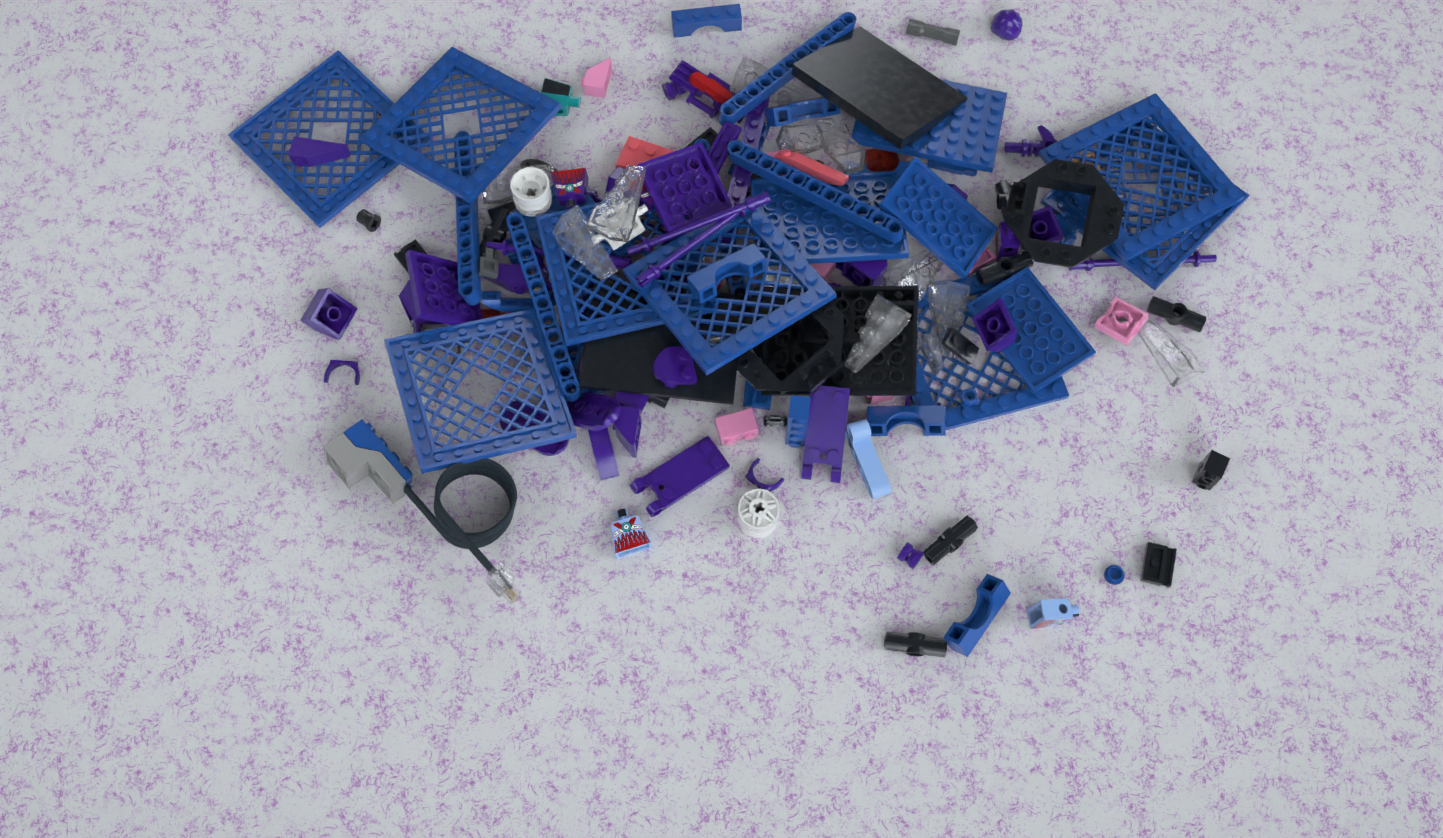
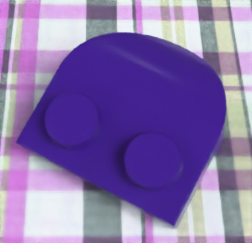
(674, 367)

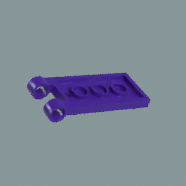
(826, 430)
(682, 475)

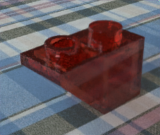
(881, 160)

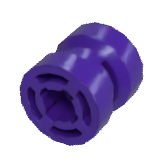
(672, 89)
(913, 559)

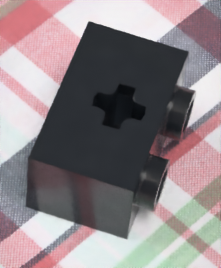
(1210, 470)

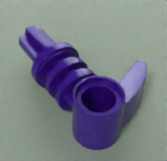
(1031, 147)

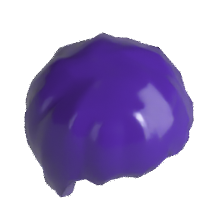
(1006, 24)

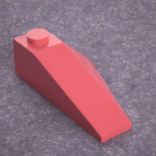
(811, 167)

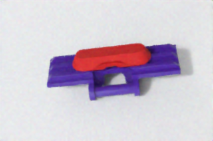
(699, 84)

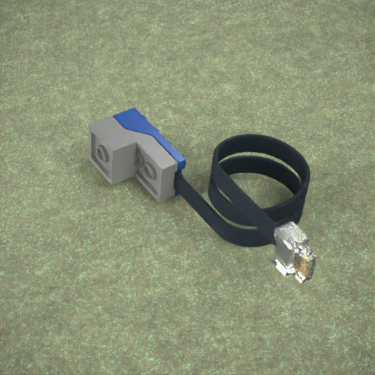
(362, 454)

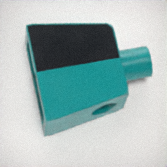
(561, 93)

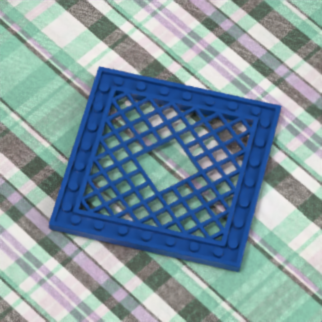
(336, 68)
(473, 185)
(1133, 244)
(1177, 254)
(611, 324)
(712, 355)
(987, 408)
(487, 446)

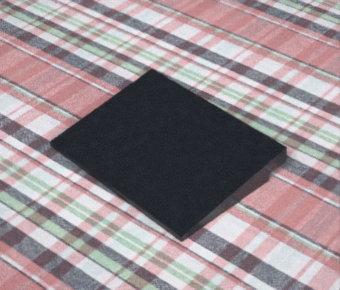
(879, 87)
(626, 359)
(886, 374)

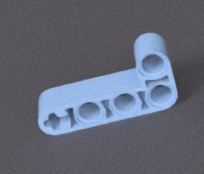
(866, 458)

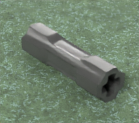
(946, 35)

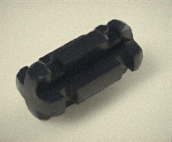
(775, 420)

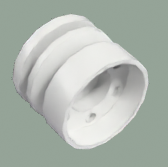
(531, 191)
(760, 523)

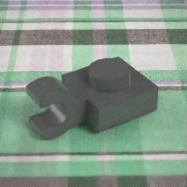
(487, 265)

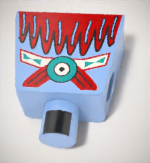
(628, 534)
(1051, 613)

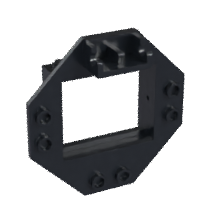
(1102, 217)
(810, 373)

